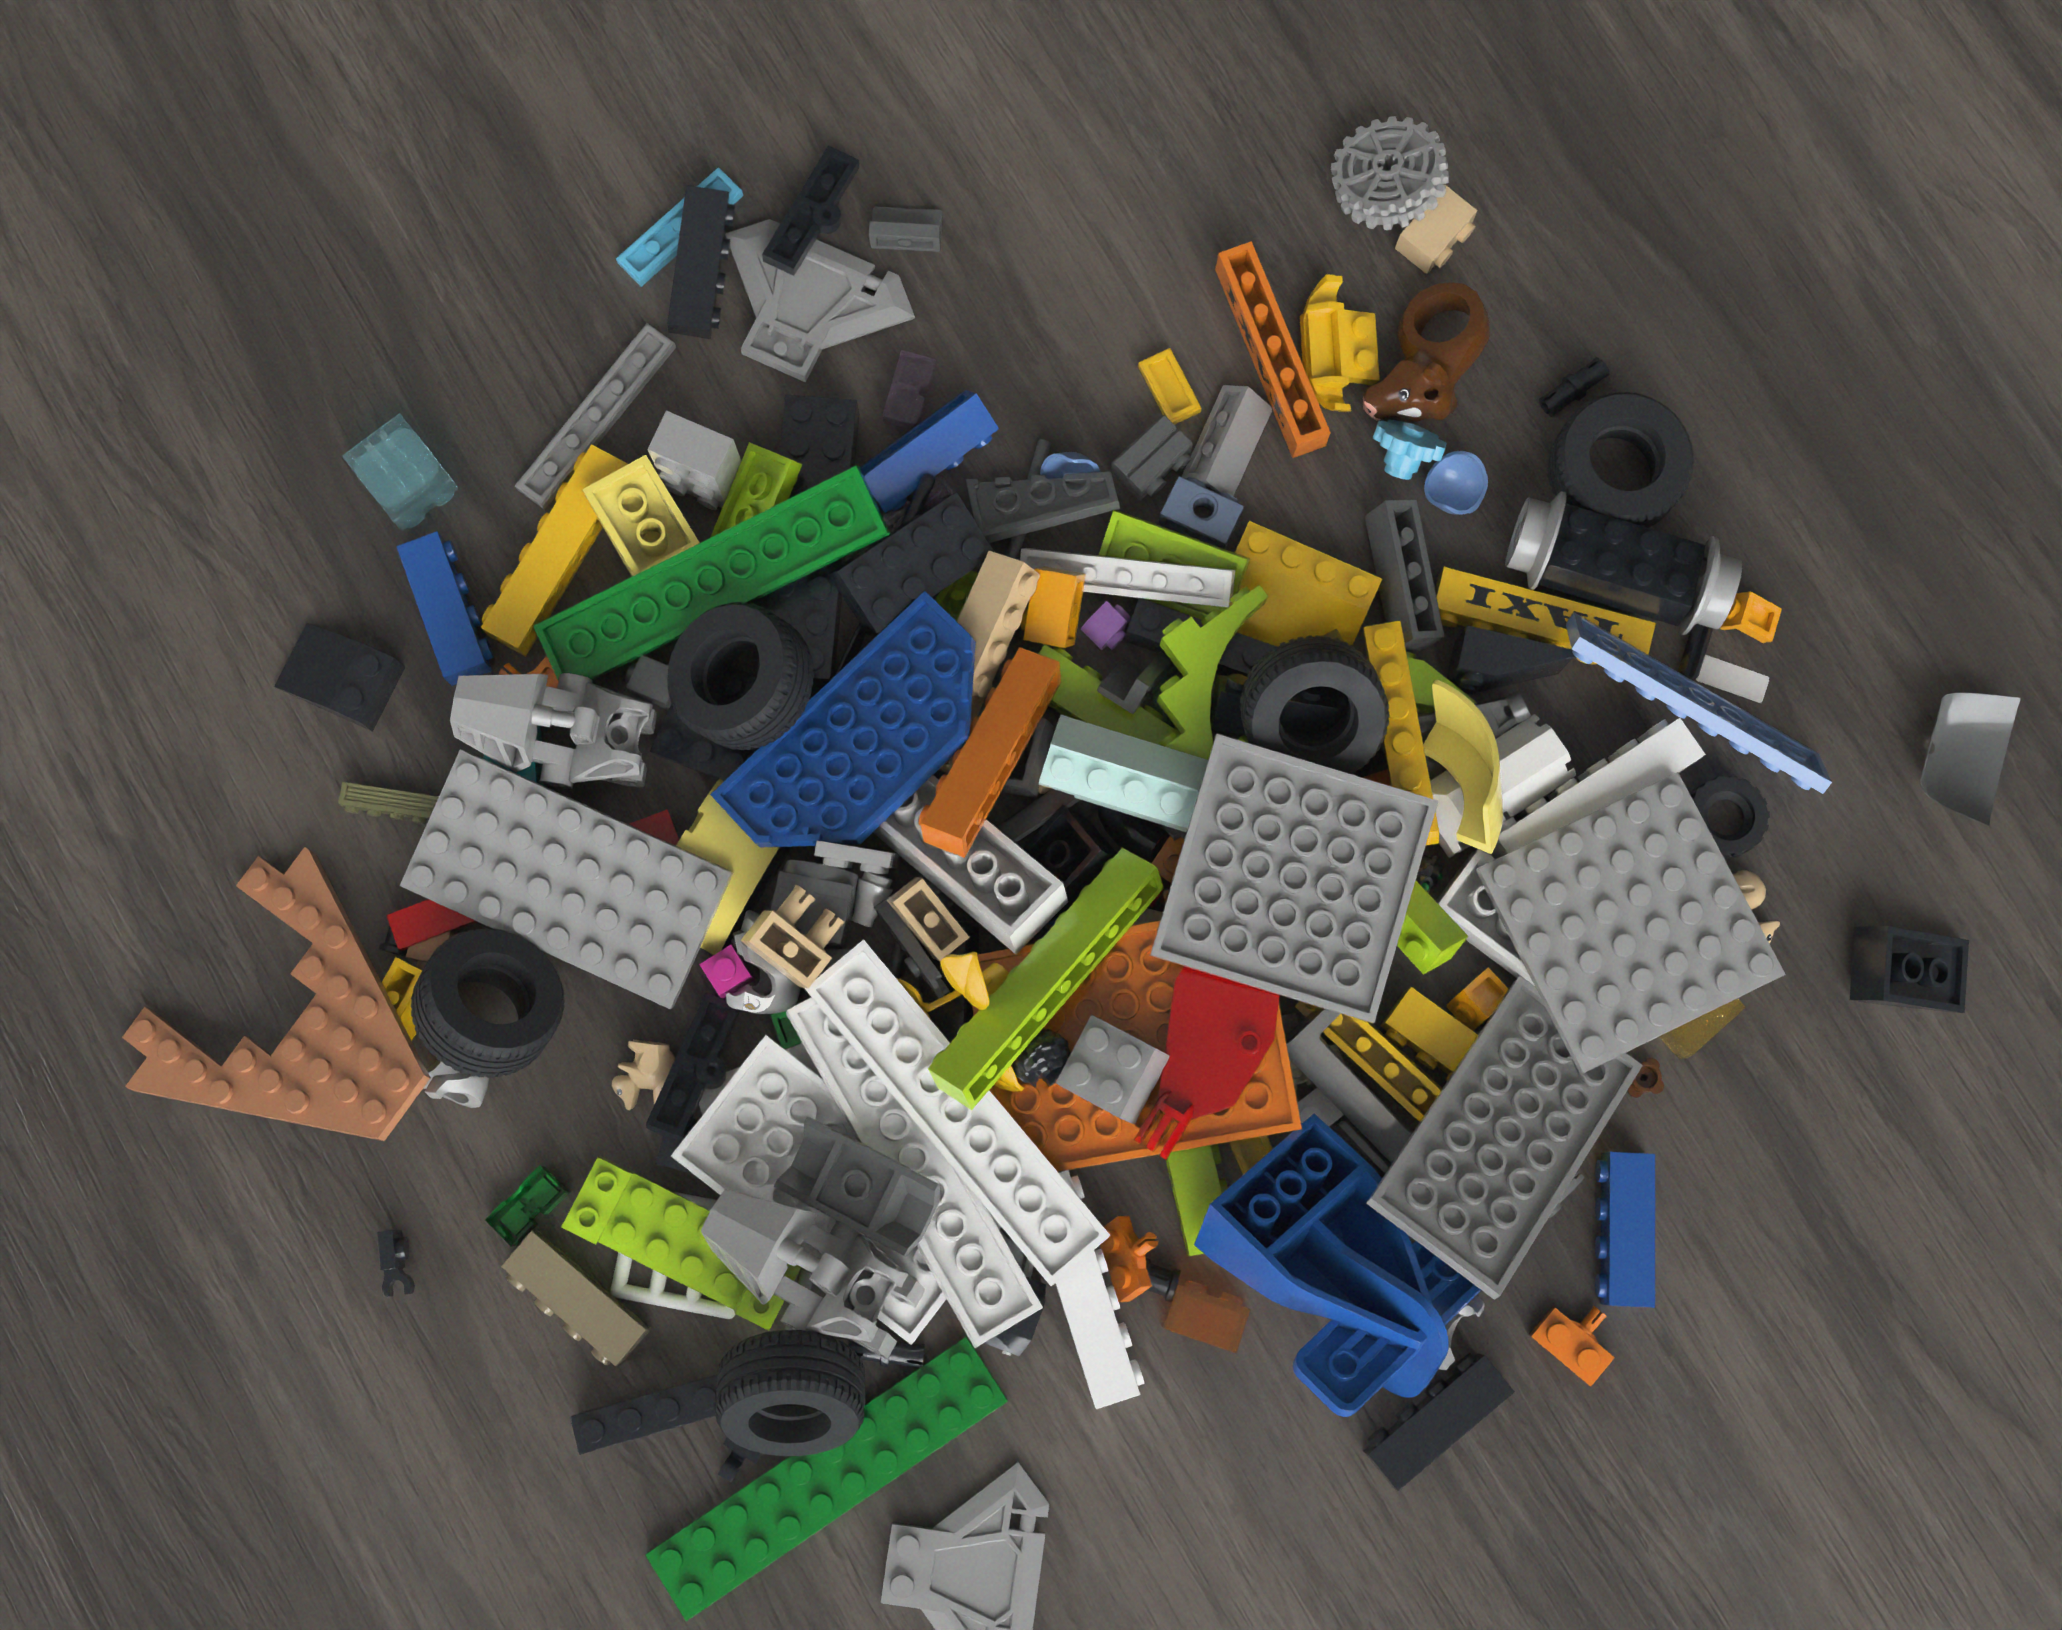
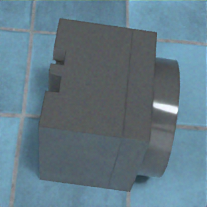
(829, 886)

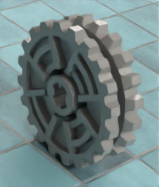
(1390, 173)

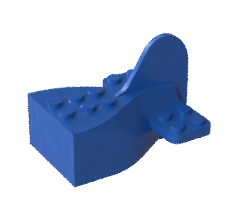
(1313, 1245)

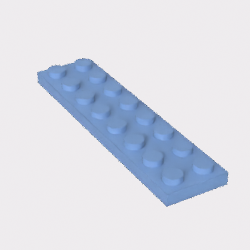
(1690, 699)

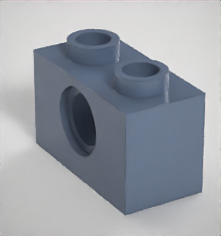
(1191, 493)

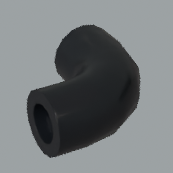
(1133, 833)

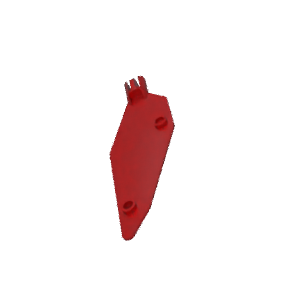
(1214, 1047)

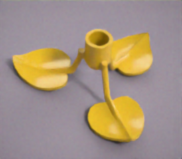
(966, 978)

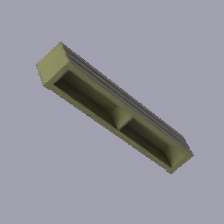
(386, 801)

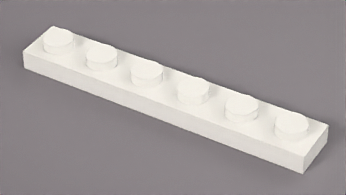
(1141, 577)

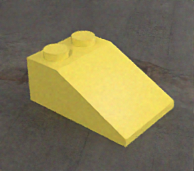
(640, 516)

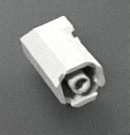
(1529, 768)

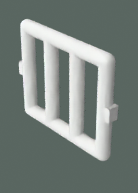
(655, 1293)

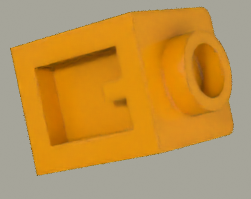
(1753, 616)
(1478, 999)

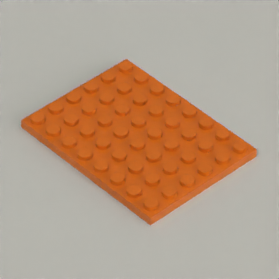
(1136, 997)

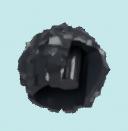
(1042, 1058)

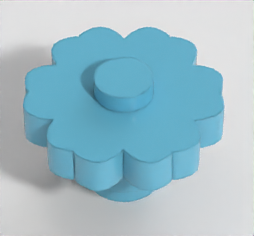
(1407, 447)

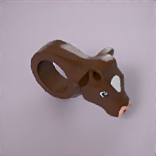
(1426, 379)

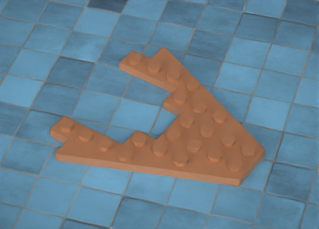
(342, 1060)

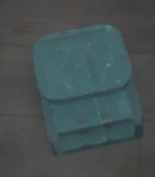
(401, 472)

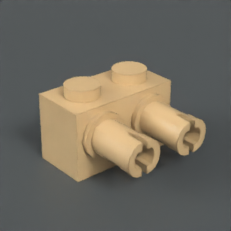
(785, 948)

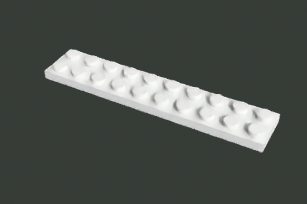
(979, 1143)
(962, 1239)

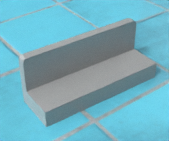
(1228, 439)

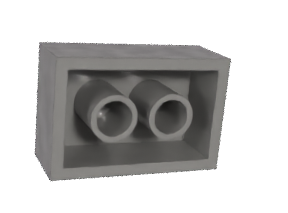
(694, 460)

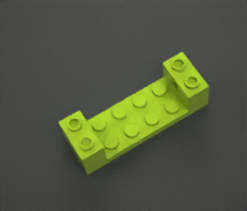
(663, 1235)

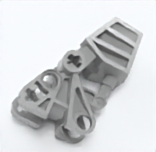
(502, 717)
(763, 1236)

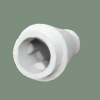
(870, 891)

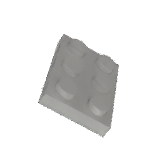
(844, 856)

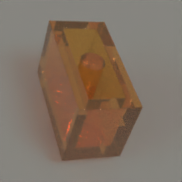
(1207, 1317)

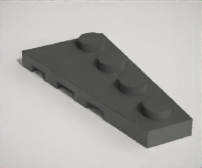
(1025, 506)

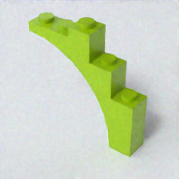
(1196, 656)

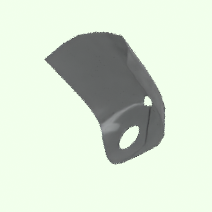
(1968, 752)

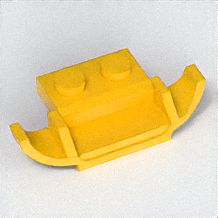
(1336, 345)

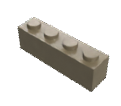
(575, 1298)

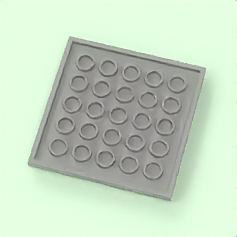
(1294, 878)
(1629, 922)

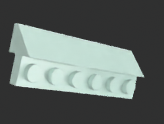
(1123, 773)

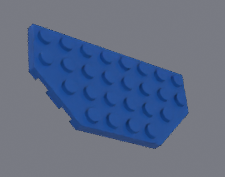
(862, 737)

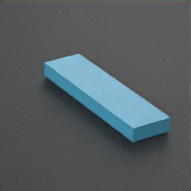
(660, 241)

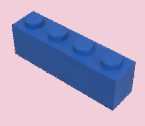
(929, 449)
(445, 608)
(1626, 1229)

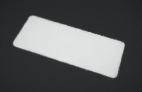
(1733, 679)

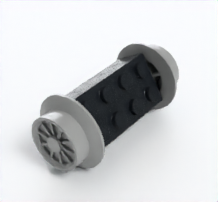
(1623, 564)

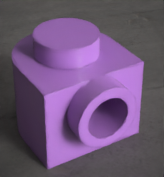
(1107, 626)

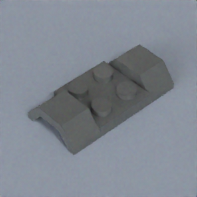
(861, 1187)

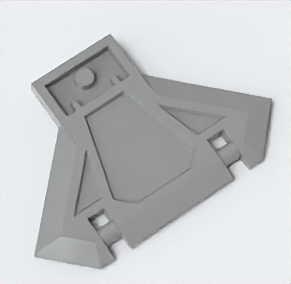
(815, 306)
(971, 1564)

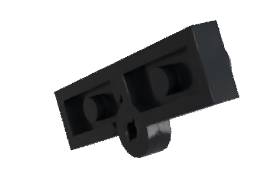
(812, 211)
(694, 1068)

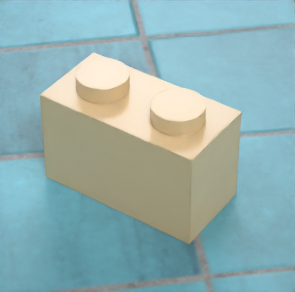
(1430, 239)
(928, 918)

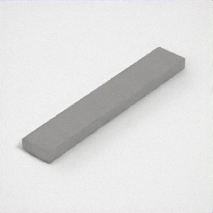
(596, 415)

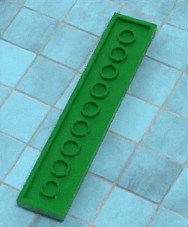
(724, 569)
(815, 1489)

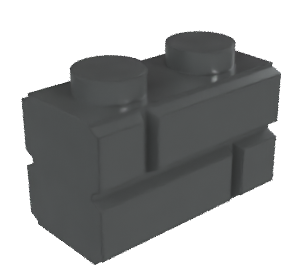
(1152, 458)

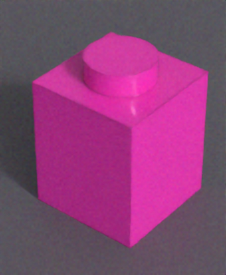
(727, 971)

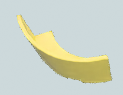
(1469, 751)
(723, 842)

